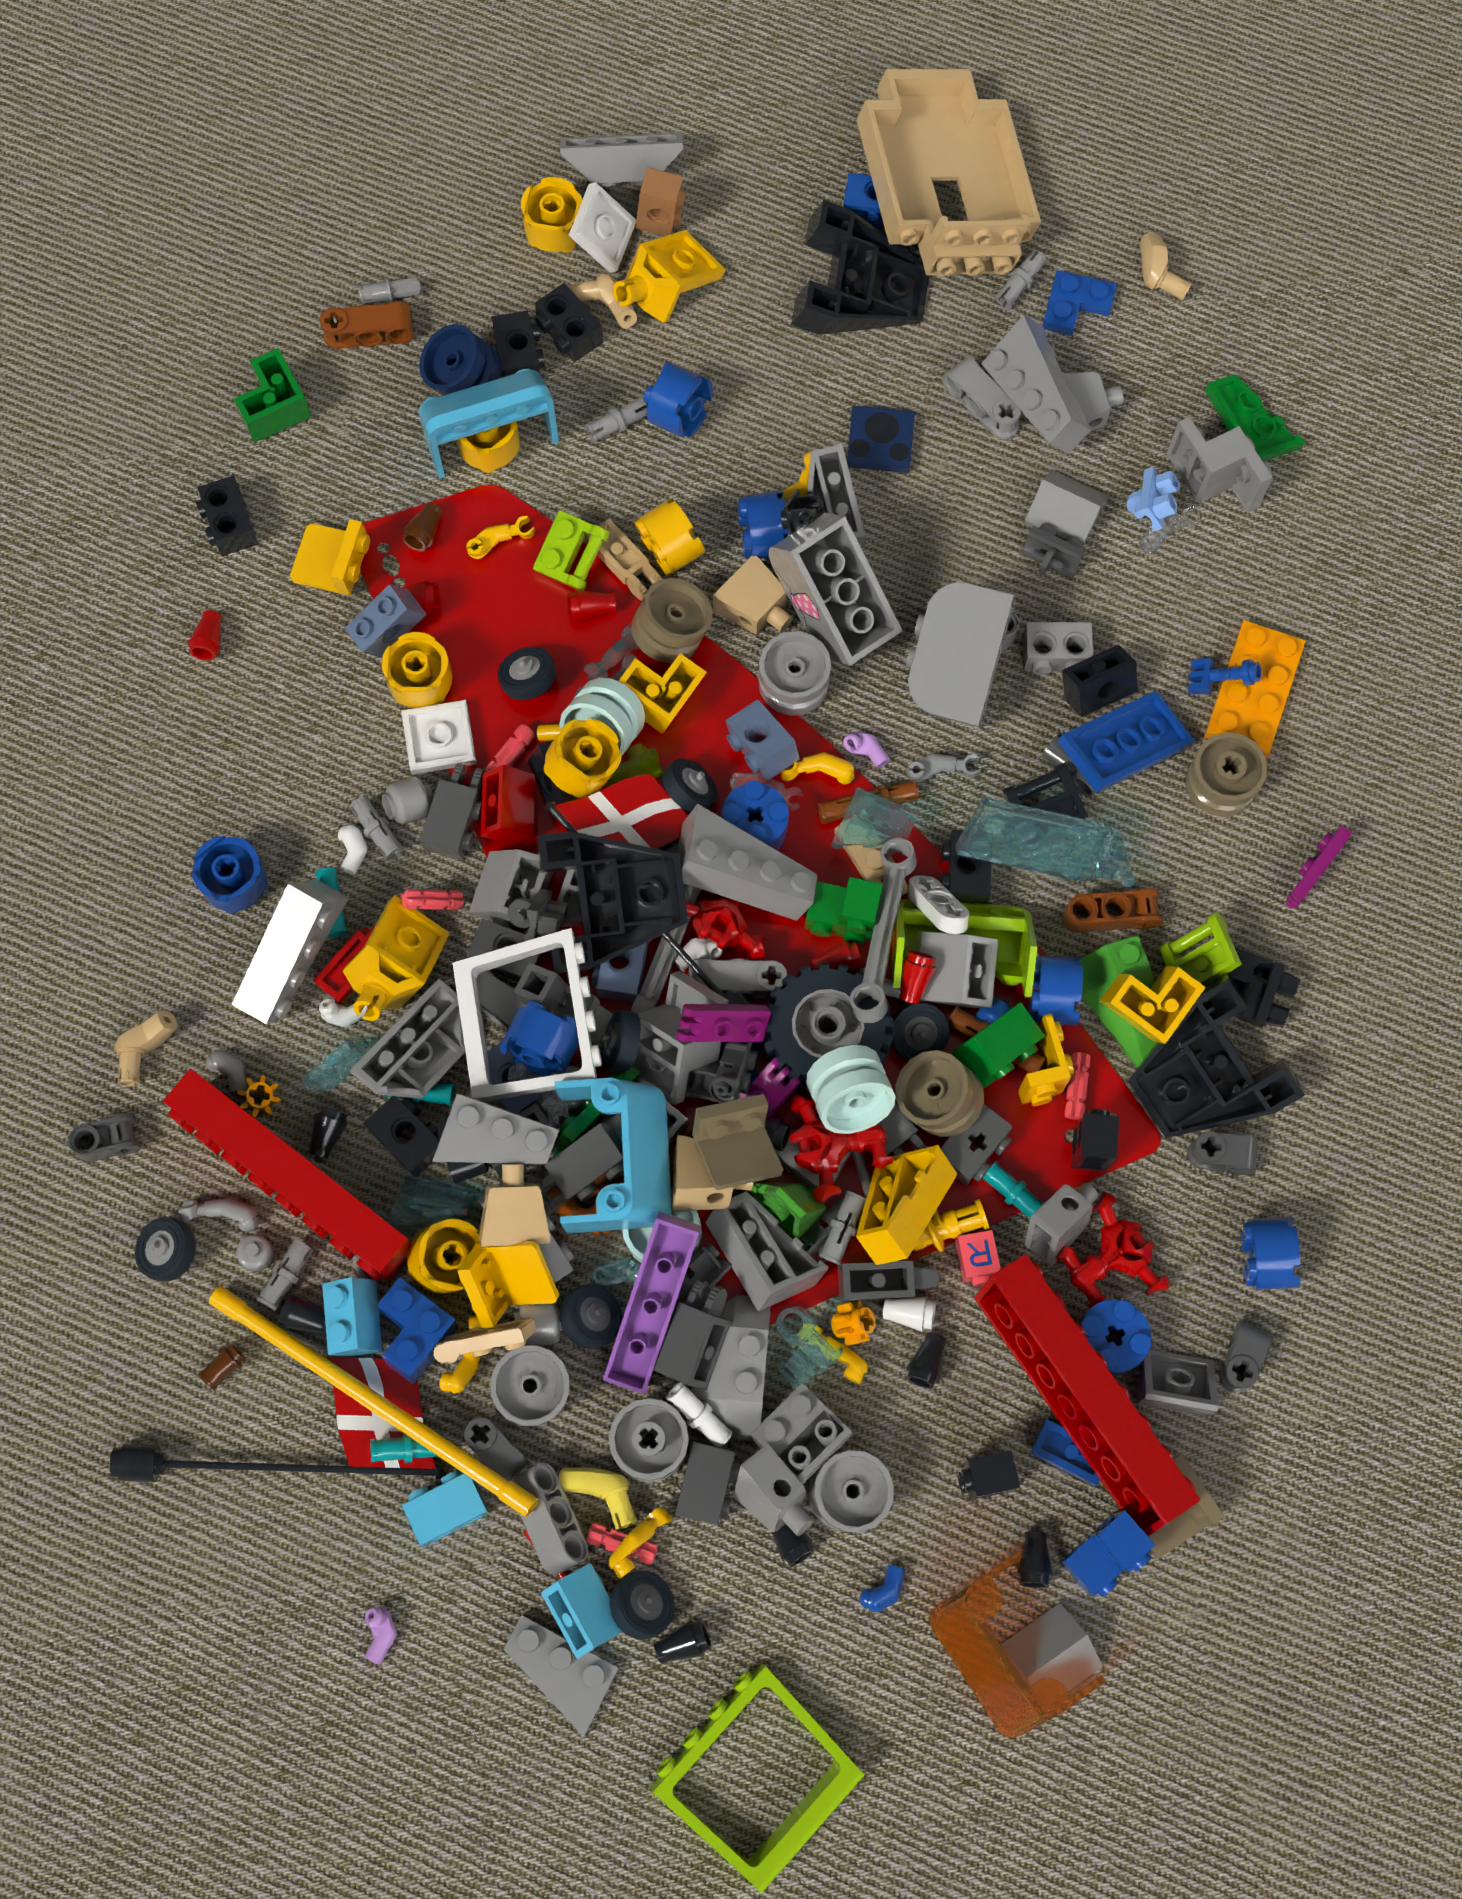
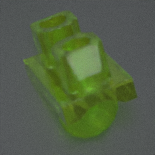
(640, 762)

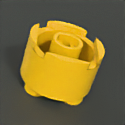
(550, 213)
(491, 447)
(669, 536)
(413, 687)
(582, 757)
(426, 1258)

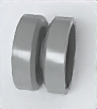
(794, 673)
(508, 1389)
(644, 1419)
(872, 1497)

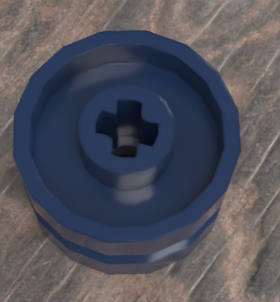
(458, 360)

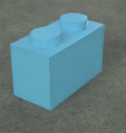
(352, 1317)
(444, 1508)
(582, 1610)

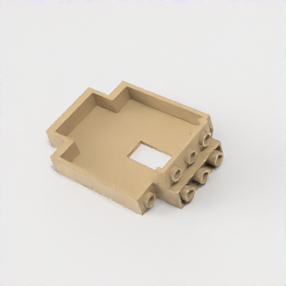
(939, 130)

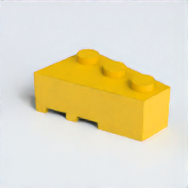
(903, 1202)

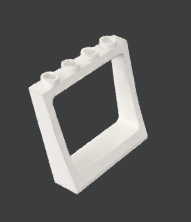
(472, 1025)

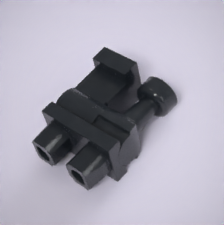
(1258, 984)

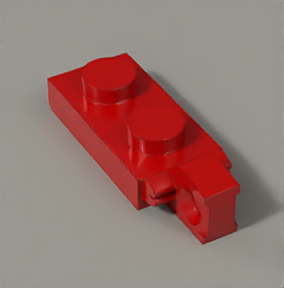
(331, 977)

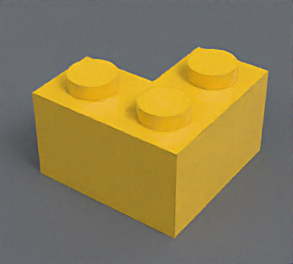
(663, 695)
(1154, 1010)

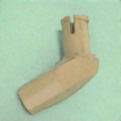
(1155, 269)

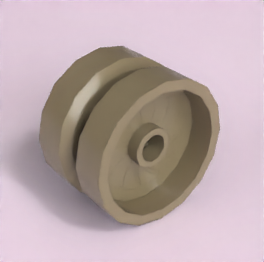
(671, 620)
(1226, 774)
(939, 1093)

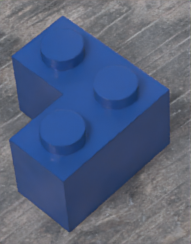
(422, 1329)
(1107, 1552)

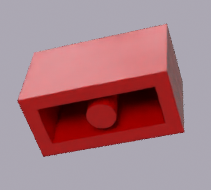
(507, 805)

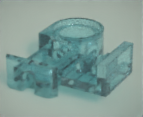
(812, 1349)

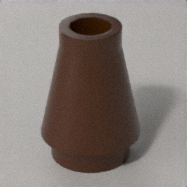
(422, 528)

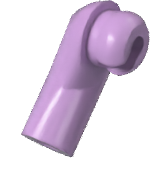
(866, 745)
(383, 1633)

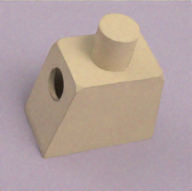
(753, 598)
(691, 1182)
(513, 1211)

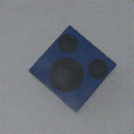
(880, 439)

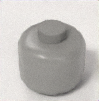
(255, 1252)

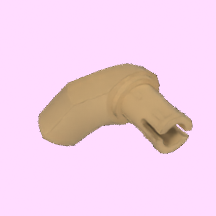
(603, 290)
(139, 1041)

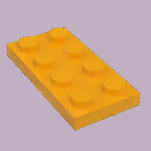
(1259, 707)

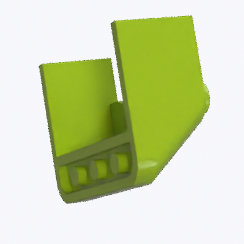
(1006, 923)

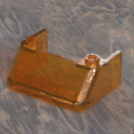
(986, 1666)

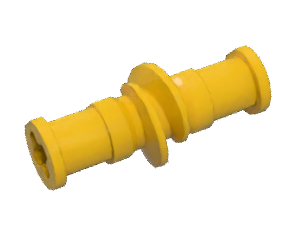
(951, 1225)

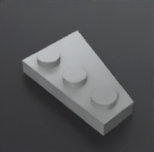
(568, 1682)

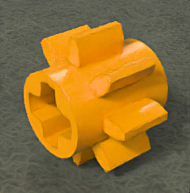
(249, 1101)
(853, 1322)

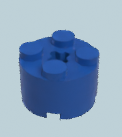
(678, 400)
(762, 520)
(762, 803)
(239, 889)
(1057, 989)
(541, 1040)
(1272, 1253)
(1129, 1326)

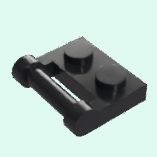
(1064, 803)

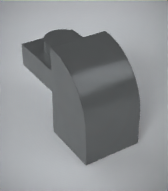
(550, 991)

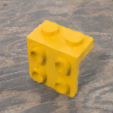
(331, 557)
(1044, 1084)
(506, 1277)

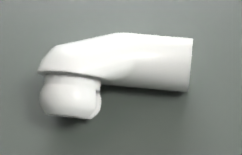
(356, 848)
(698, 949)
(339, 1014)

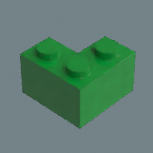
(276, 402)
(844, 910)
(999, 1043)

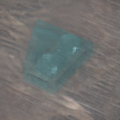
(873, 821)

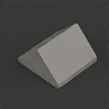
(1066, 506)
(1178, 1383)
(1053, 1649)

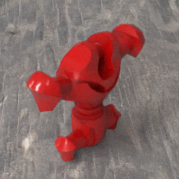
(724, 924)
(823, 1149)
(1121, 1250)

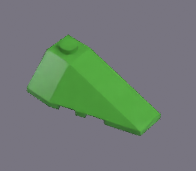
(1099, 972)
(790, 1204)

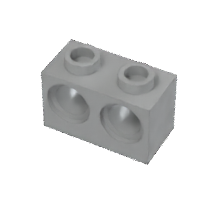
(1056, 639)

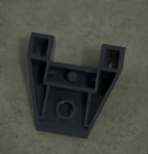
(868, 278)
(622, 891)
(1201, 1077)

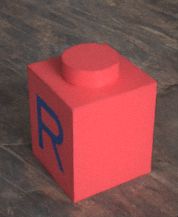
(977, 1257)

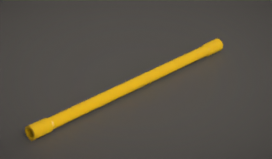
(505, 1490)

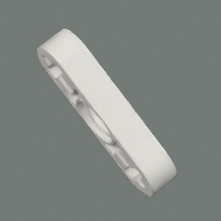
(938, 904)

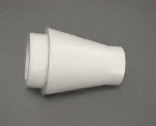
(911, 1312)

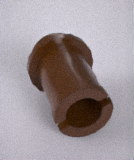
(222, 1366)

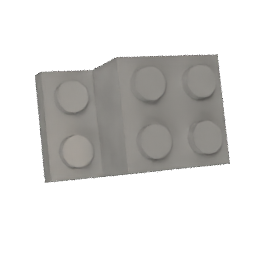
(1219, 464)
(663, 1058)

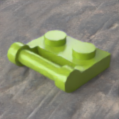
(563, 546)
(1209, 959)

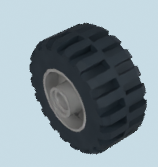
(815, 1003)

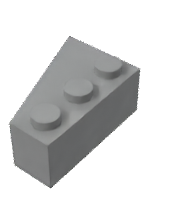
(832, 483)
(492, 1135)

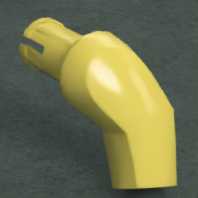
(604, 1485)

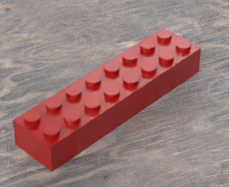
(295, 1180)
(1085, 1396)

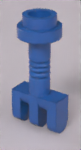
(1206, 674)

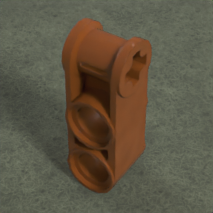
(367, 325)
(1136, 908)

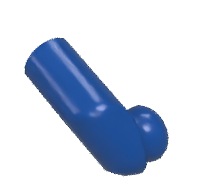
(886, 1594)

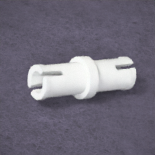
(699, 1415)

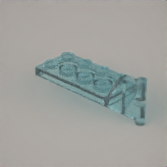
(1045, 842)

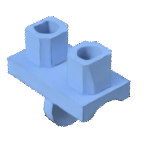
(1155, 497)

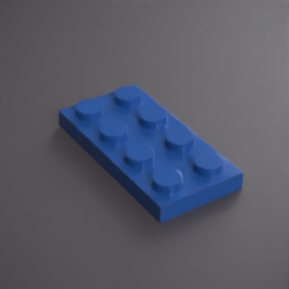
(1125, 741)

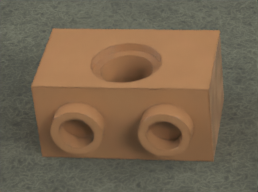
(660, 202)

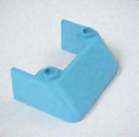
(485, 408)
(645, 1155)

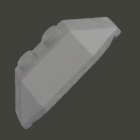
(621, 156)
(416, 1048)
(739, 1373)

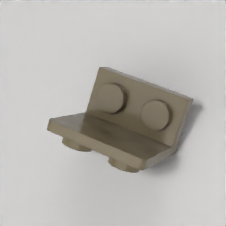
(736, 1142)
(1190, 1522)

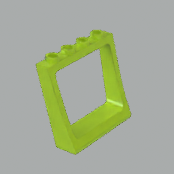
(803, 1819)

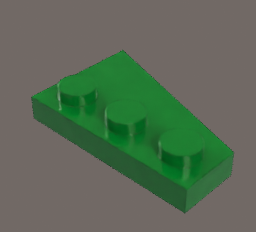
(1243, 408)
(576, 1127)

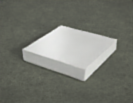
(602, 227)
(438, 737)

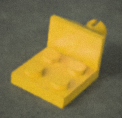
(665, 270)
(394, 959)

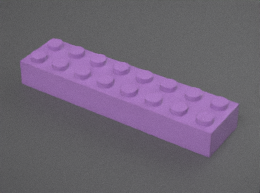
(652, 1302)

